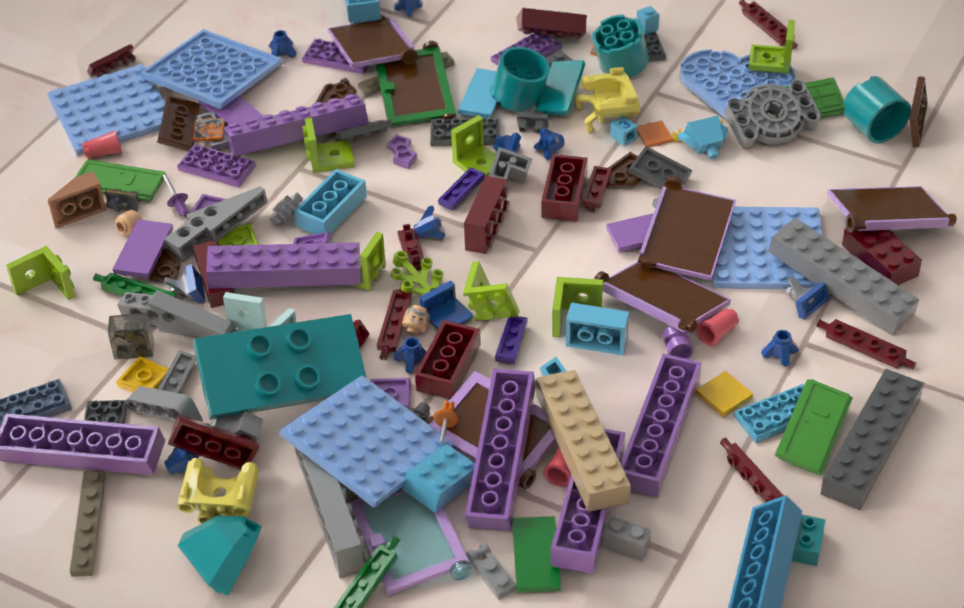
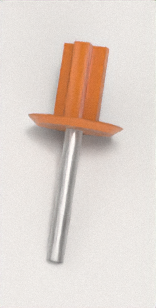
(446, 419)

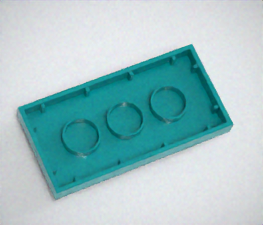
(277, 365)

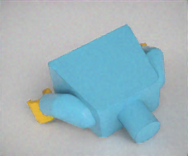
(703, 135)

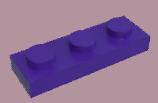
(461, 189)
(511, 339)

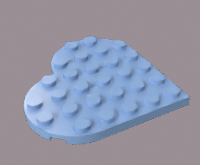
(725, 76)

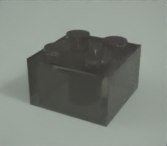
(131, 336)

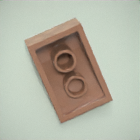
(77, 200)

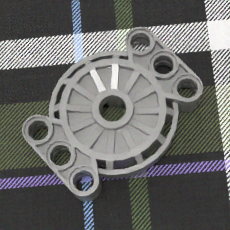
(775, 99)

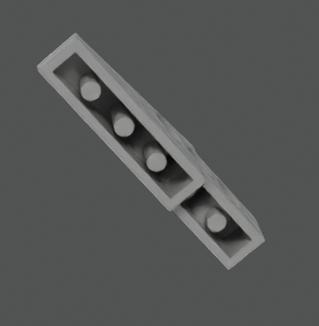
(214, 221)
(174, 315)

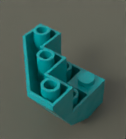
(220, 549)

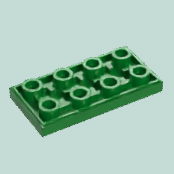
(532, 554)

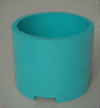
(621, 44)
(520, 78)
(877, 109)

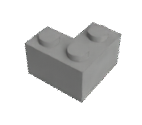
(510, 165)

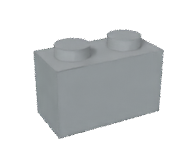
(626, 538)

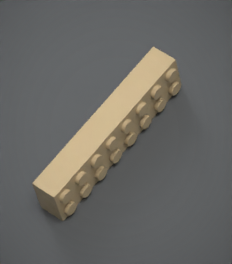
(582, 441)

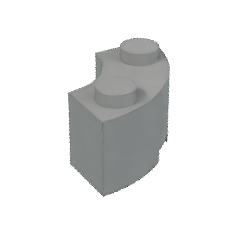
(244, 424)

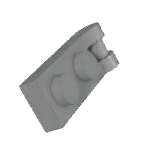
(491, 571)

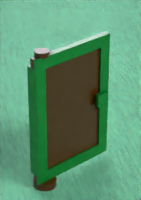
(416, 90)

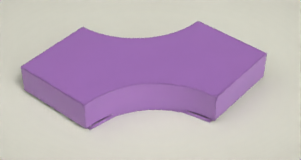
(403, 154)

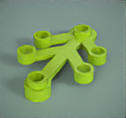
(400, 260)

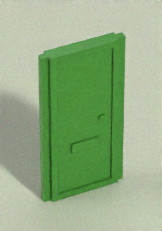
(826, 97)
(125, 177)
(814, 426)

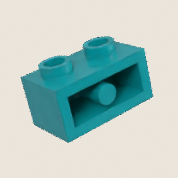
(809, 540)

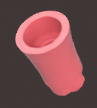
(102, 146)
(716, 327)
(557, 470)

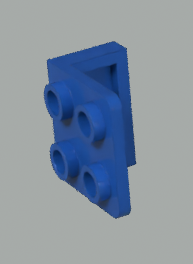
(443, 305)

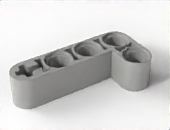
(162, 404)

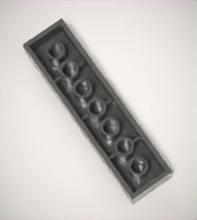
(872, 439)

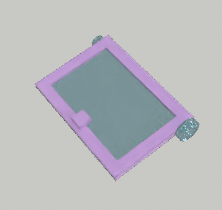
(426, 543)

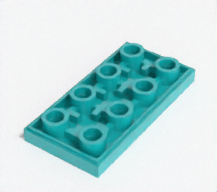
(561, 87)

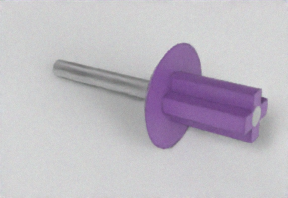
(177, 200)

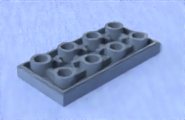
(39, 401)

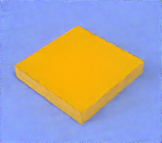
(142, 373)
(724, 393)

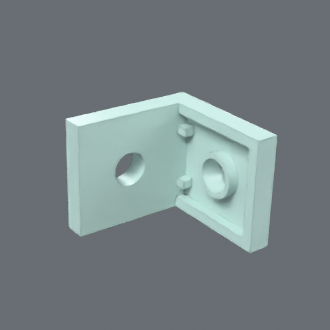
(241, 320)

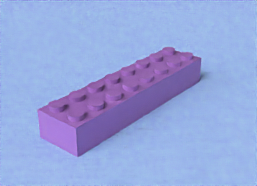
(287, 125)
(283, 265)
(660, 424)
(81, 444)
(501, 450)
(580, 531)

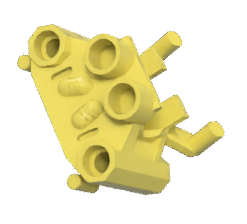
(611, 96)
(201, 485)

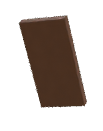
(918, 111)
(178, 123)

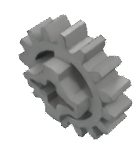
(285, 208)

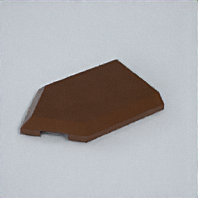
(337, 90)
(620, 175)
(166, 266)

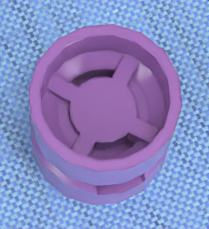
(677, 343)

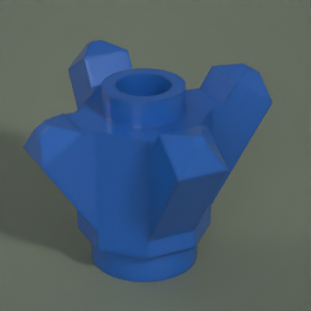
(408, 5)
(282, 44)
(508, 142)
(549, 142)
(429, 225)
(781, 347)
(411, 353)
(178, 460)

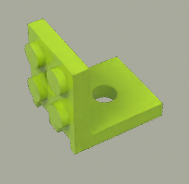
(778, 56)
(469, 147)
(322, 154)
(372, 261)
(43, 267)
(568, 291)
(482, 294)

